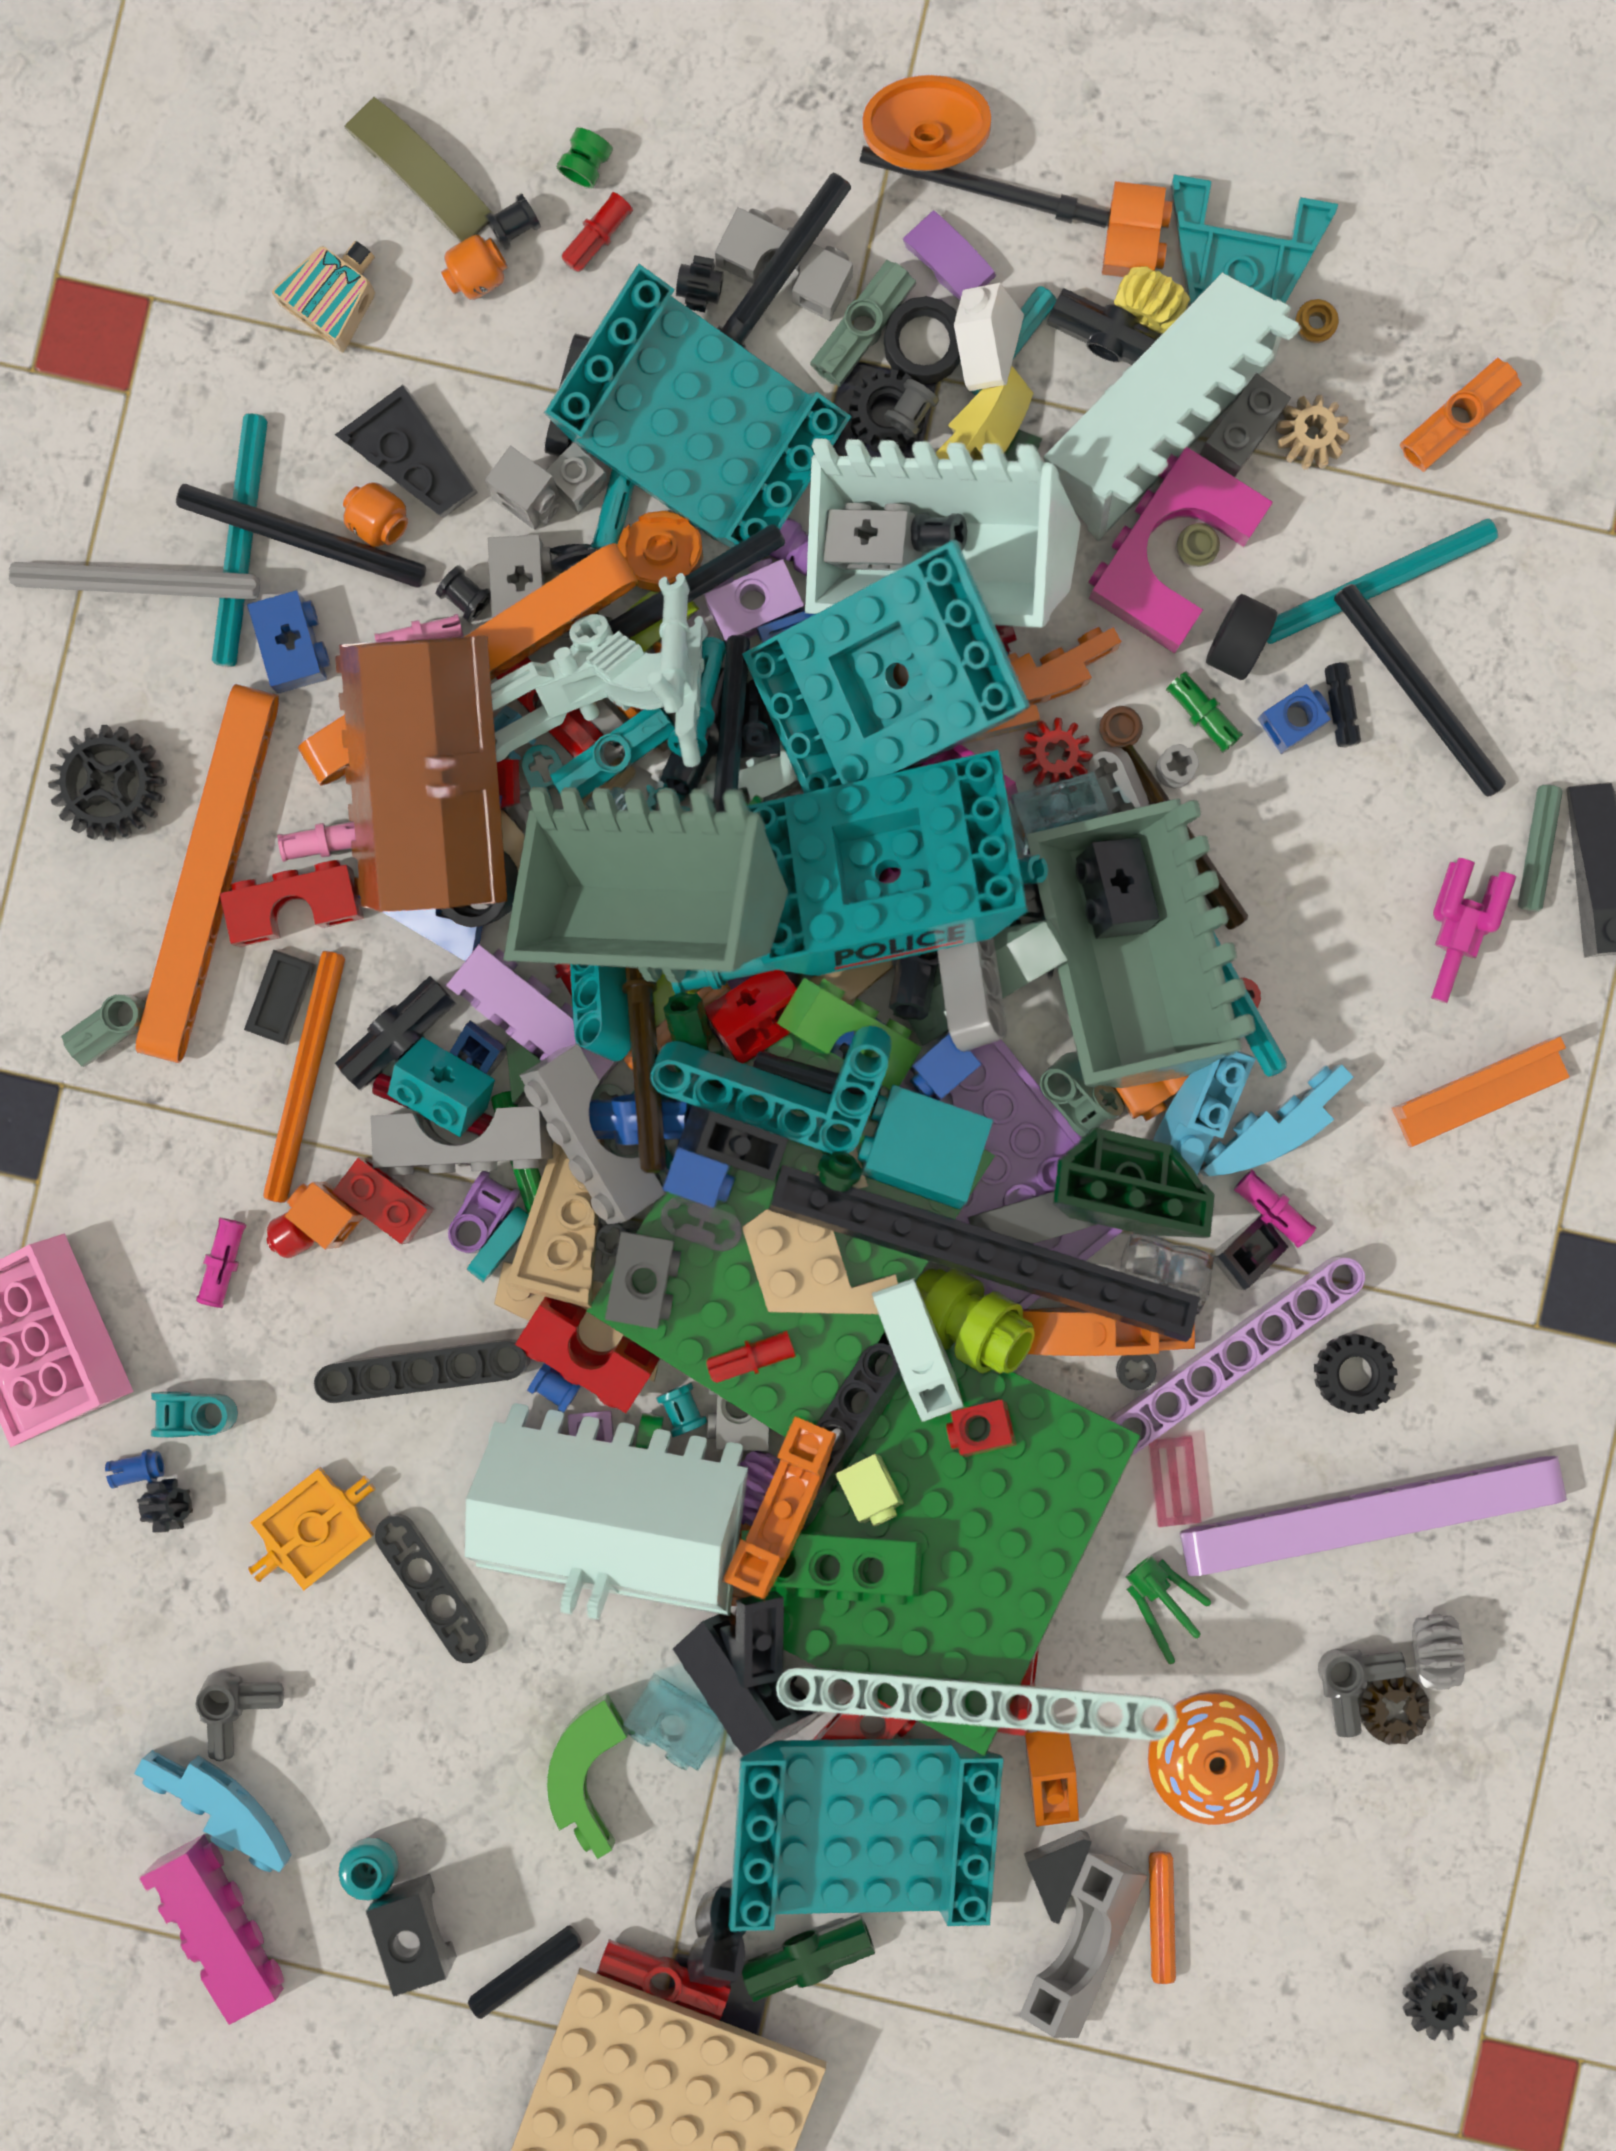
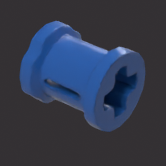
(554, 1387)

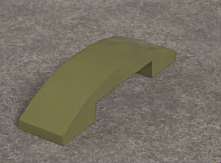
(419, 169)

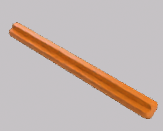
(304, 1077)

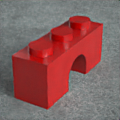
(254, 909)
(611, 1375)

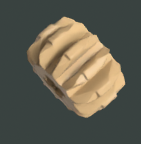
(1302, 419)

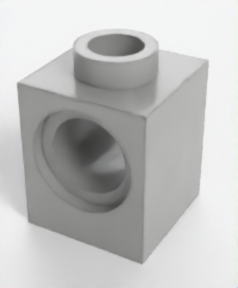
(577, 477)

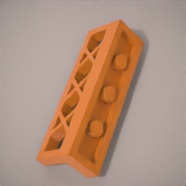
(1481, 1091)

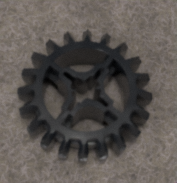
(122, 772)

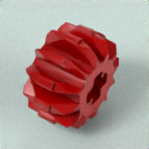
(1049, 740)

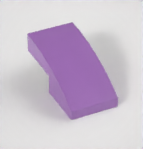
(948, 255)

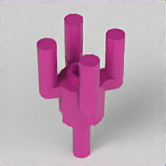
(1466, 920)

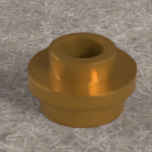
(1322, 310)

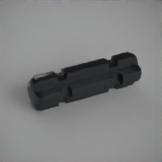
(1342, 704)

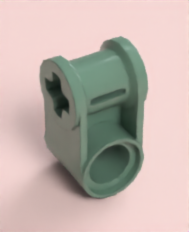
(1077, 1100)

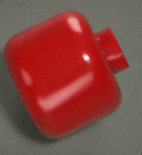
(287, 1238)

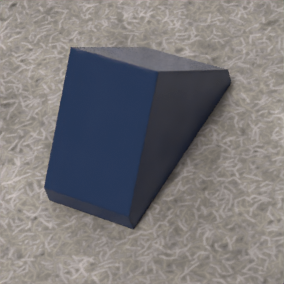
(479, 1048)

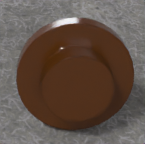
(1121, 727)

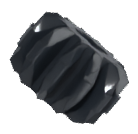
(1447, 2014)

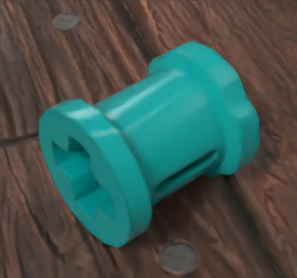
(681, 1409)

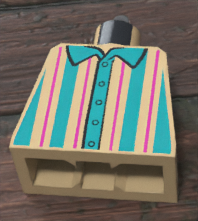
(329, 293)

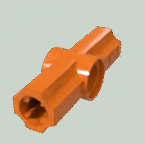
(1478, 398)

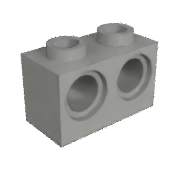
(523, 488)

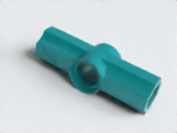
(638, 738)

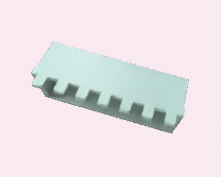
(1168, 399)
(1015, 515)
(606, 1513)

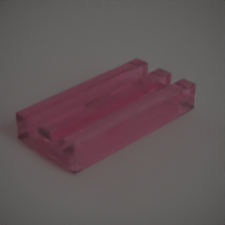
(1158, 1492)

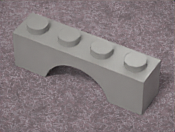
(562, 1092)
(410, 1141)
(1069, 1986)

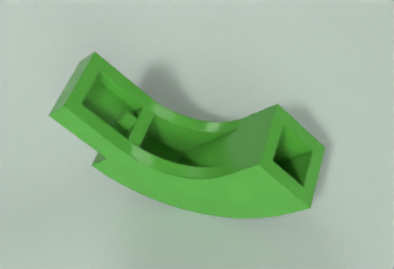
(583, 1740)

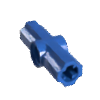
(618, 1119)

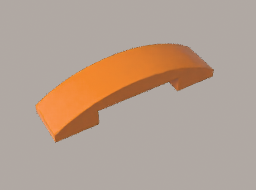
(783, 1509)

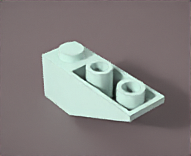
(918, 1350)

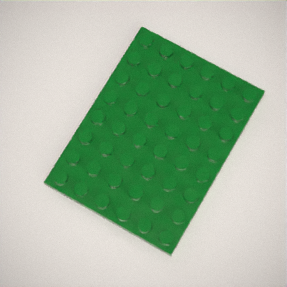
(722, 1302)
(994, 1538)

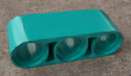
(600, 1010)

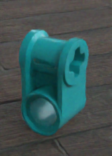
(184, 1414)

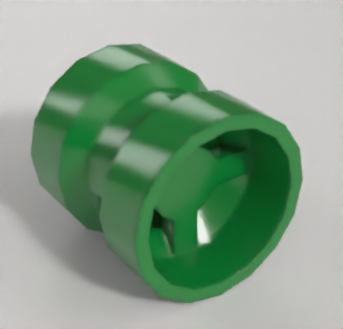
(584, 157)

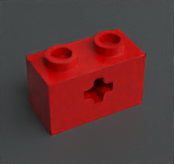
(750, 1013)

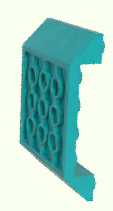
(692, 414)
(865, 1830)

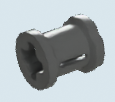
(911, 408)

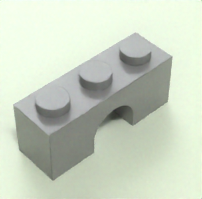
(753, 241)

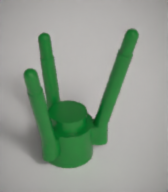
(1150, 1580)

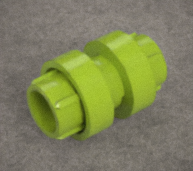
(985, 1329)

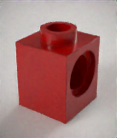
(1001, 1431)

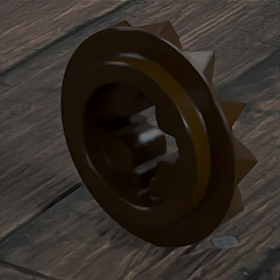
(1374, 1710)

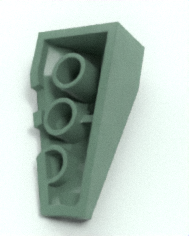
(1022, 956)

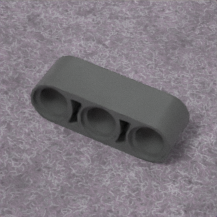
(1029, 1220)

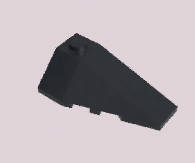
(1594, 852)

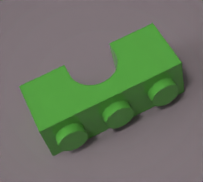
(822, 1017)

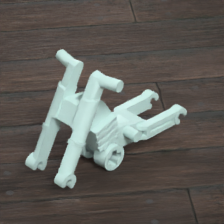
(616, 669)

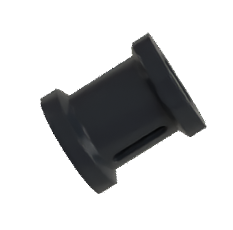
(512, 221)
(937, 531)
(463, 593)

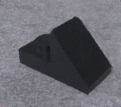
(756, 1639)

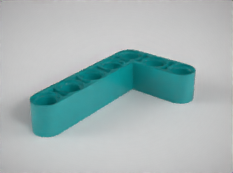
(781, 1094)

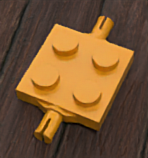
(311, 1528)

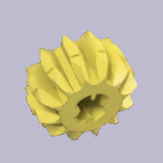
(1152, 298)

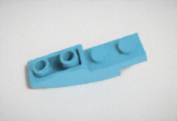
(1204, 1107)
(1265, 1139)
(235, 1817)

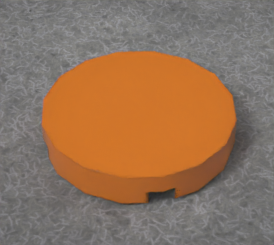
(661, 547)

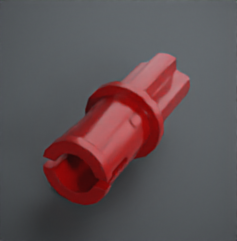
(596, 232)
(750, 1357)

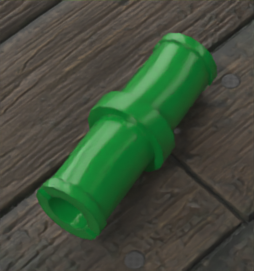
(1204, 712)

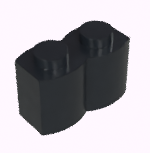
(717, 1953)

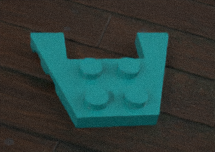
(1253, 259)

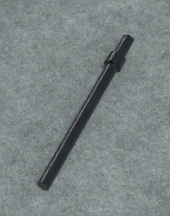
(1064, 208)

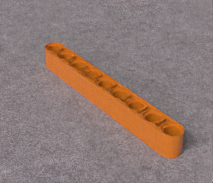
(510, 637)
(206, 873)

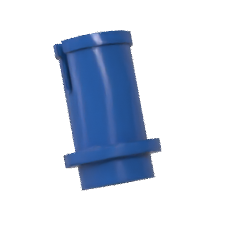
(139, 1468)

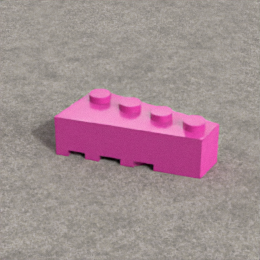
(215, 1928)

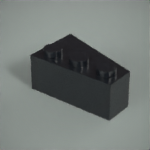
(749, 1714)

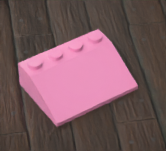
(51, 1343)

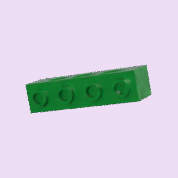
(899, 1559)

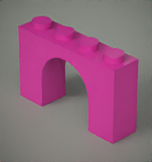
(1189, 490)

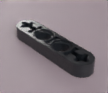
(425, 1592)

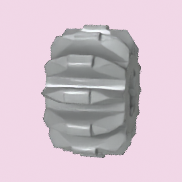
(1438, 1651)

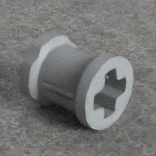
(1181, 754)

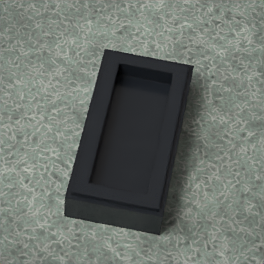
(280, 997)

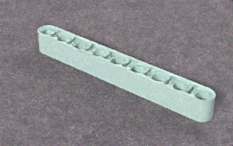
(953, 1706)

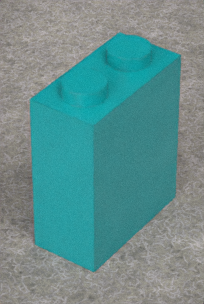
(924, 1146)

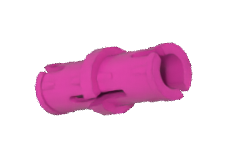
(1274, 1208)
(221, 1262)

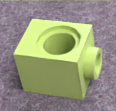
(870, 1490)

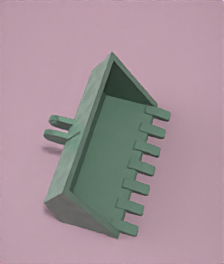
(645, 884)
(1153, 999)

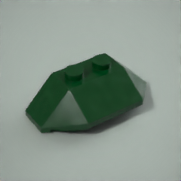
(1132, 1186)

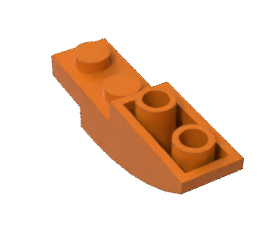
(1061, 670)
(1084, 1333)

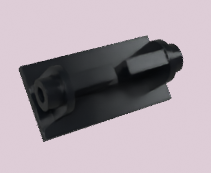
(759, 732)

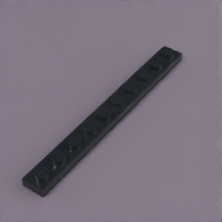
(985, 1254)

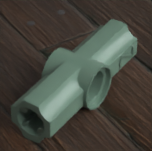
(878, 302)

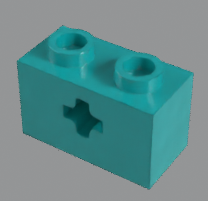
(441, 1087)

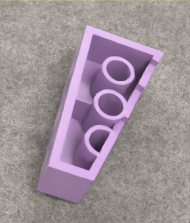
(520, 1007)

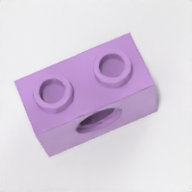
(765, 577)

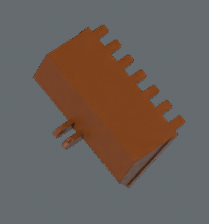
(422, 773)

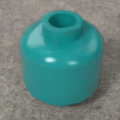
(362, 1881)

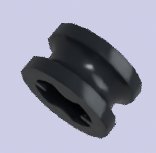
(1134, 1383)

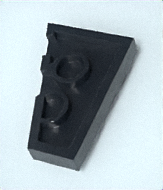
(410, 451)

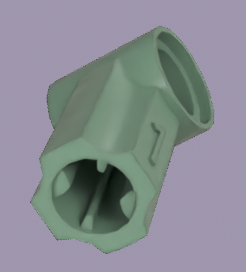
(102, 1029)

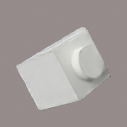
(987, 335)

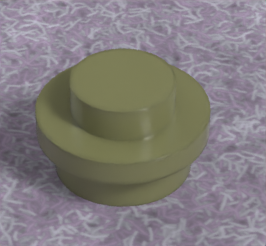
(1198, 545)

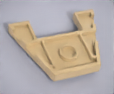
(803, 1266)

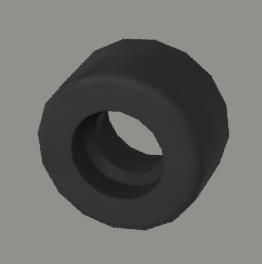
(1241, 637)

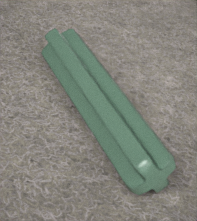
(1540, 847)

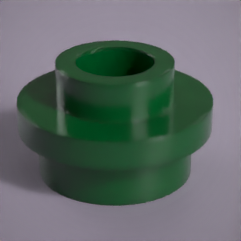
(839, 1170)

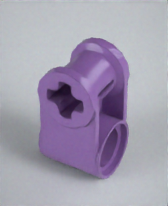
(483, 1211)

